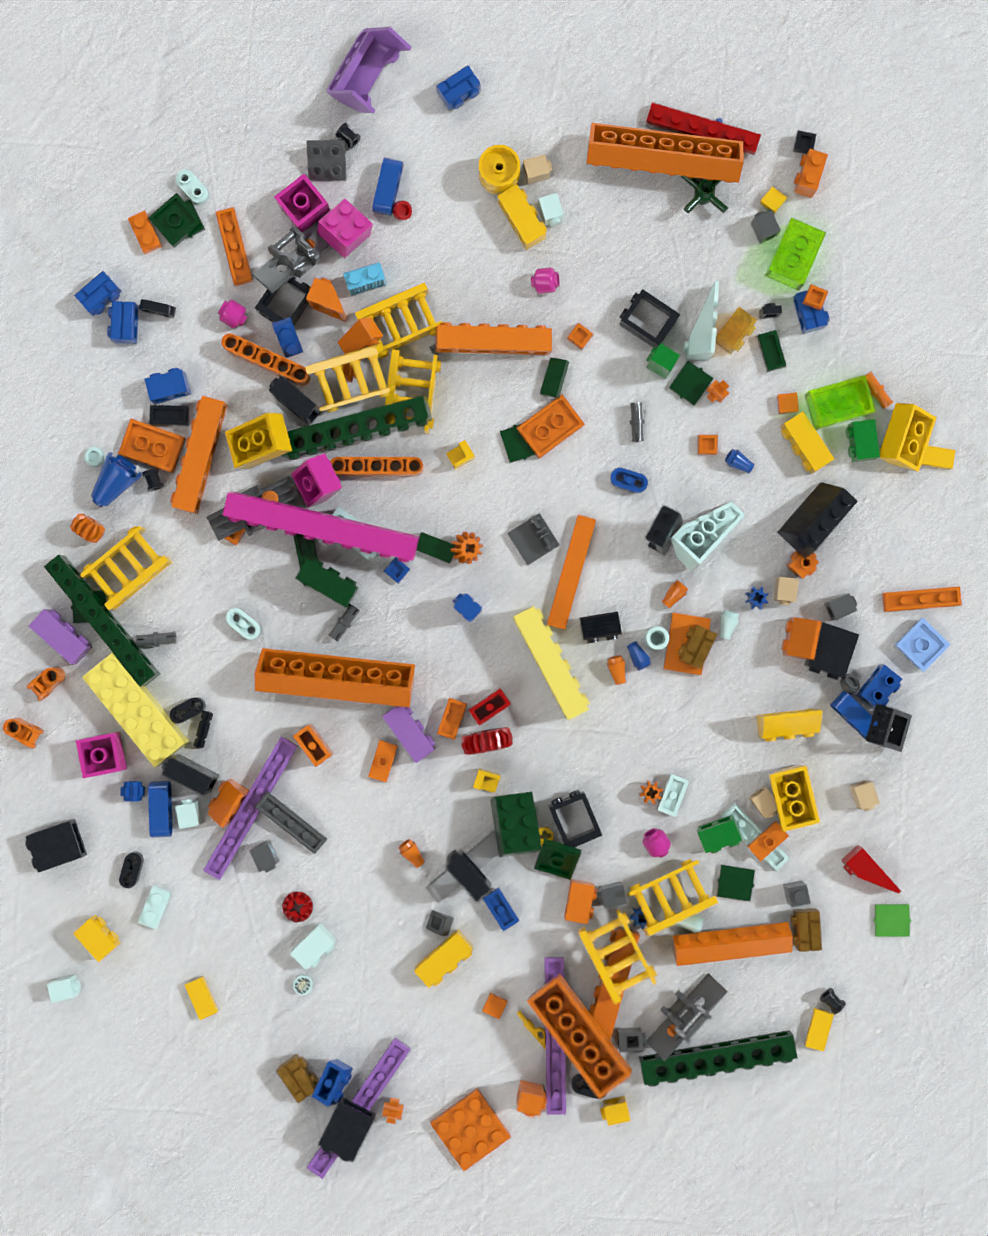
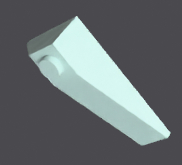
(703, 335)
(700, 537)

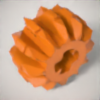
(87, 528)
(460, 546)

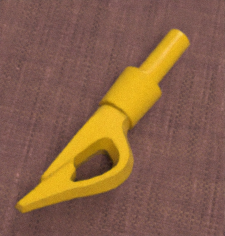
(530, 1027)

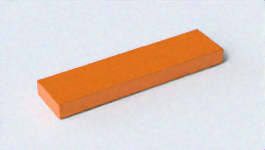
(234, 246)
(921, 599)

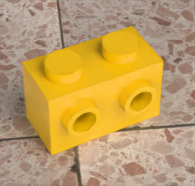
(97, 937)

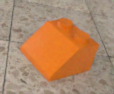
(324, 299)
(801, 638)
(227, 802)

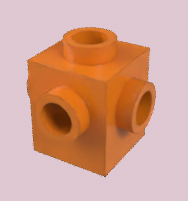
(796, 564)

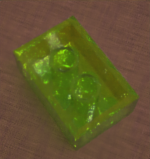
(795, 254)
(839, 402)

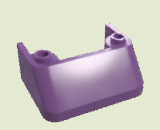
(363, 65)

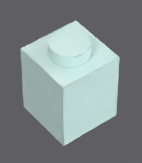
(550, 209)
(188, 813)
(63, 988)

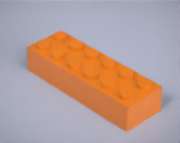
(579, 1036)

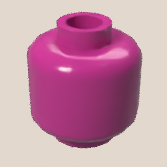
(545, 280)
(232, 314)
(656, 843)

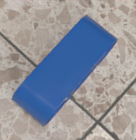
(387, 186)
(852, 713)
(160, 809)

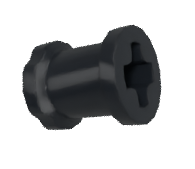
(348, 135)
(153, 479)
(832, 1001)

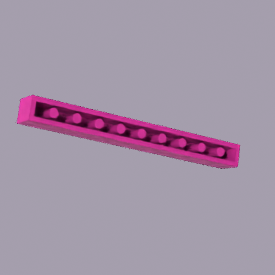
(320, 525)

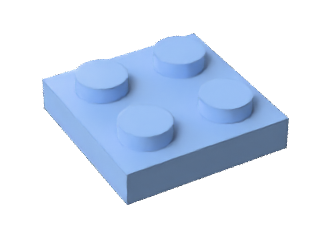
(922, 644)

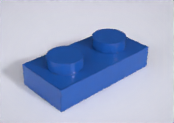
(287, 337)
(501, 909)

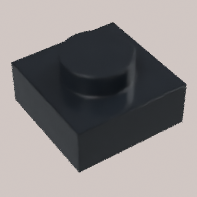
(804, 142)
(770, 310)

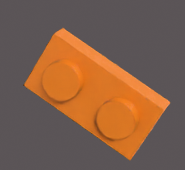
(144, 232)

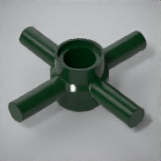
(701, 197)

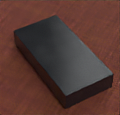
(169, 415)

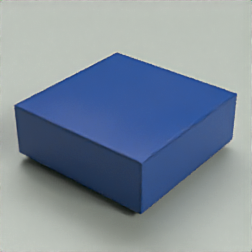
(397, 570)

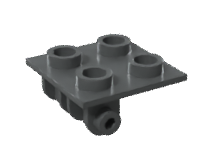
(326, 159)
(533, 539)

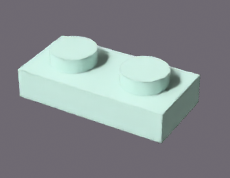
(672, 795)
(154, 907)

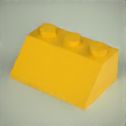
(905, 432)
(789, 724)
(794, 797)

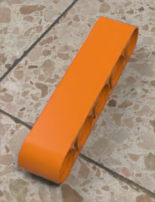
(257, 356)
(385, 470)

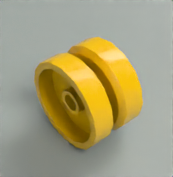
(499, 169)

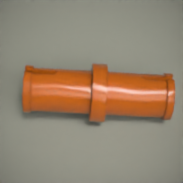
(878, 390)

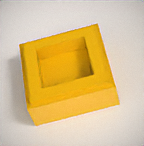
(773, 200)

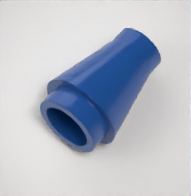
(738, 461)
(638, 656)

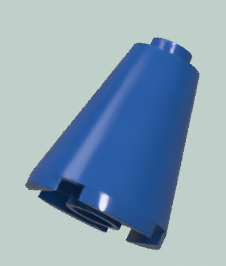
(114, 478)

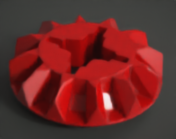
(305, 910)

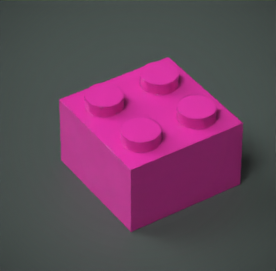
(302, 203)
(344, 228)
(316, 480)
(101, 755)

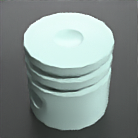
(656, 638)

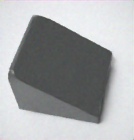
(439, 923)

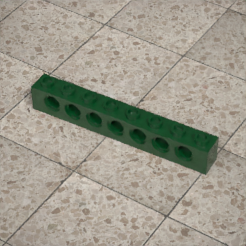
(362, 419)
(102, 620)
(726, 1049)

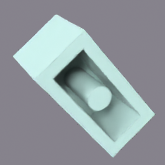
(313, 946)

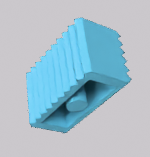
(364, 279)

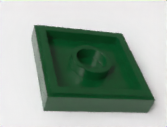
(175, 220)
(557, 859)

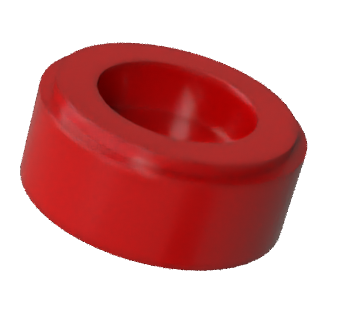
(402, 210)

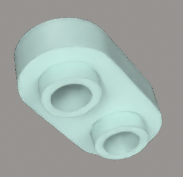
(191, 186)
(243, 624)

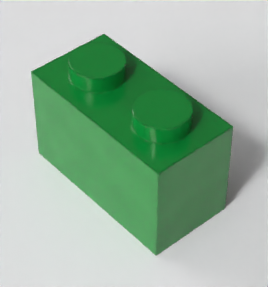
(662, 360)
(863, 440)
(719, 834)

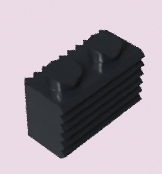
(600, 626)

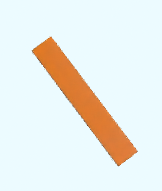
(571, 572)

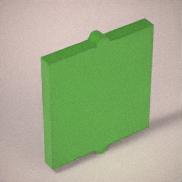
(892, 920)

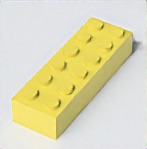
(550, 662)
(135, 710)

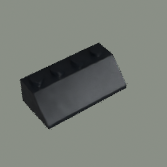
(816, 518)

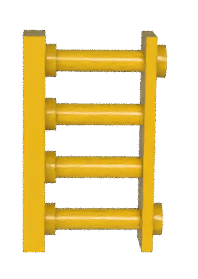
(401, 302)
(353, 358)
(398, 361)
(129, 587)
(688, 909)
(607, 972)

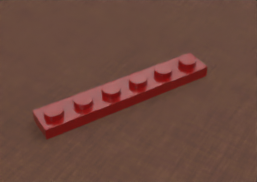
(699, 126)

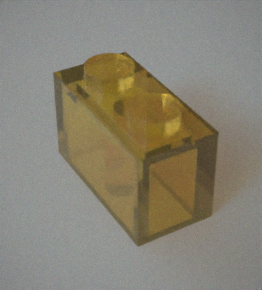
(735, 330)

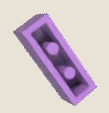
(60, 636)
(409, 732)

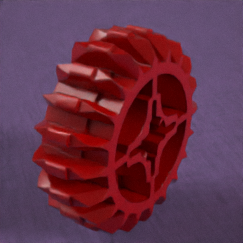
(486, 741)

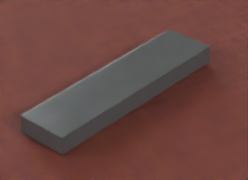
(290, 822)

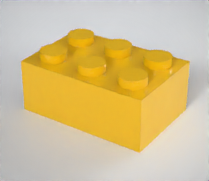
(258, 441)

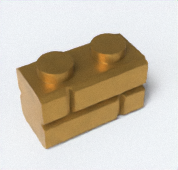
(697, 646)
(806, 929)
(297, 1077)

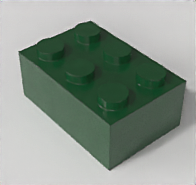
(327, 582)
(515, 824)

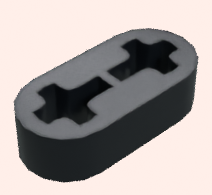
(157, 308)
(185, 706)
(126, 869)
(583, 1090)

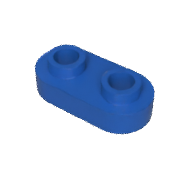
(629, 478)

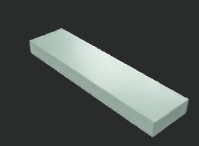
(750, 831)

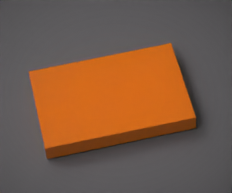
(550, 426)
(151, 446)
(678, 628)

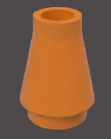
(675, 593)
(617, 669)
(410, 851)

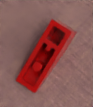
(864, 867)

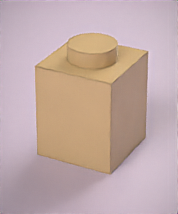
(537, 169)
(785, 590)
(865, 795)
(764, 802)

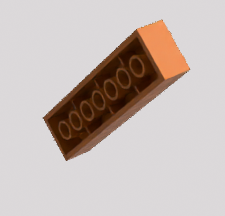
(665, 152)
(335, 677)

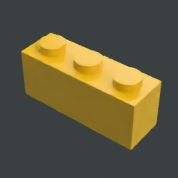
(522, 216)
(806, 443)
(444, 959)

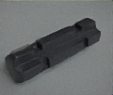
(203, 729)

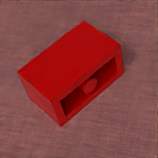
(489, 706)

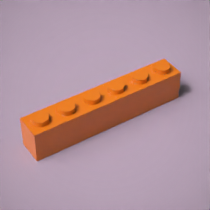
(493, 340)
(199, 454)
(732, 944)
(604, 1009)

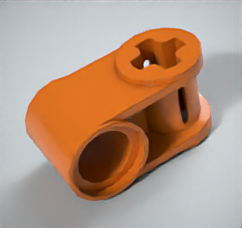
(44, 685)
(26, 732)

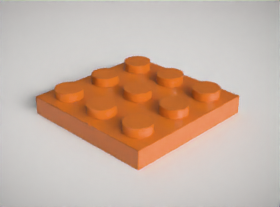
(470, 1129)

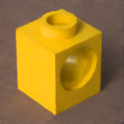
(615, 1111)

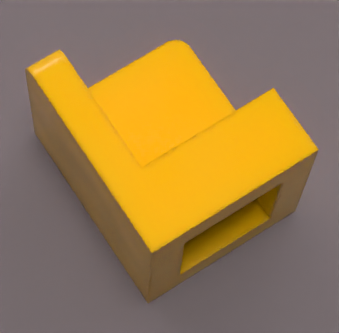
(460, 455)
(486, 780)

